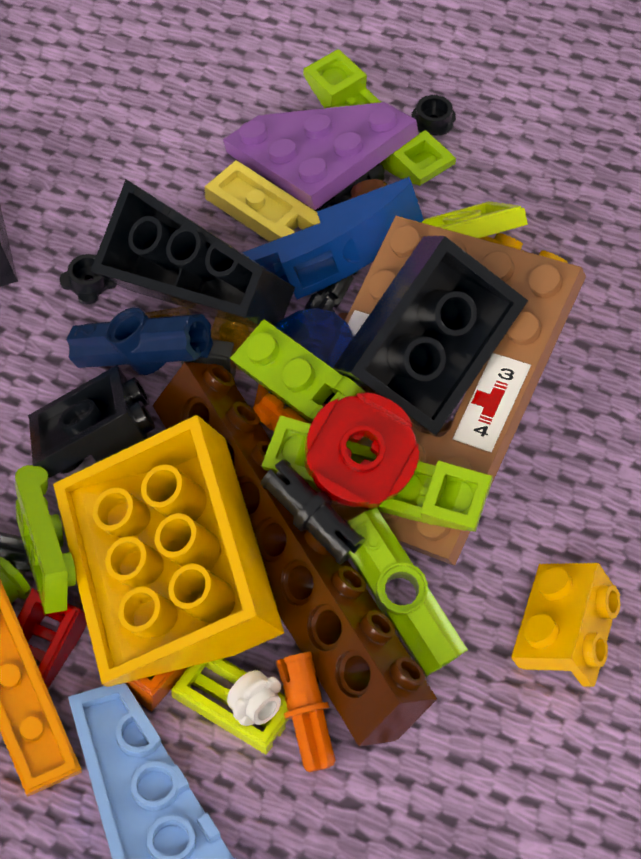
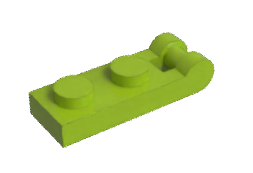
(291, 371)
(42, 539)

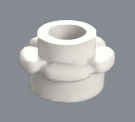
(254, 698)

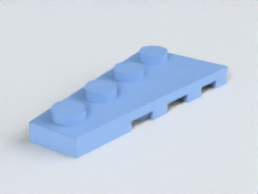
(137, 785)

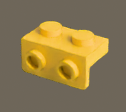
(568, 621)

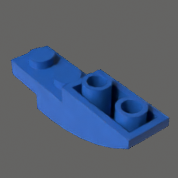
(341, 242)

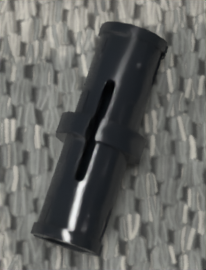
(312, 511)

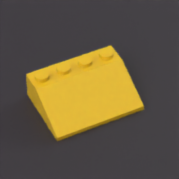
(166, 556)

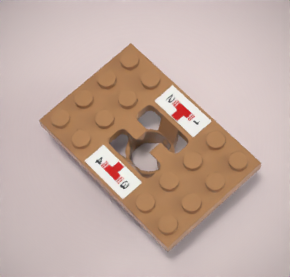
(504, 385)

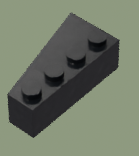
(179, 262)

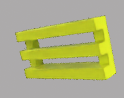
(251, 735)

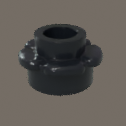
(434, 115)

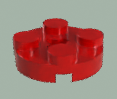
(392, 440)

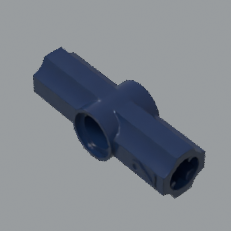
(140, 341)

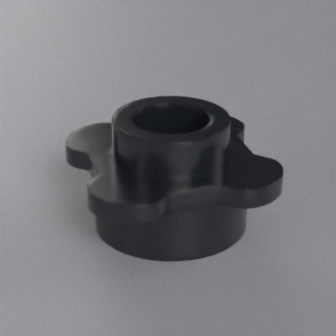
(75, 276)

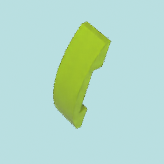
(342, 83)
(434, 495)

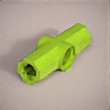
(419, 624)

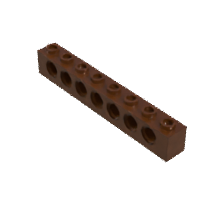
(319, 601)

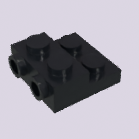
(90, 420)

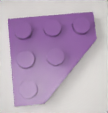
(320, 149)

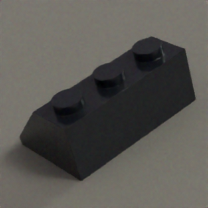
(431, 332)

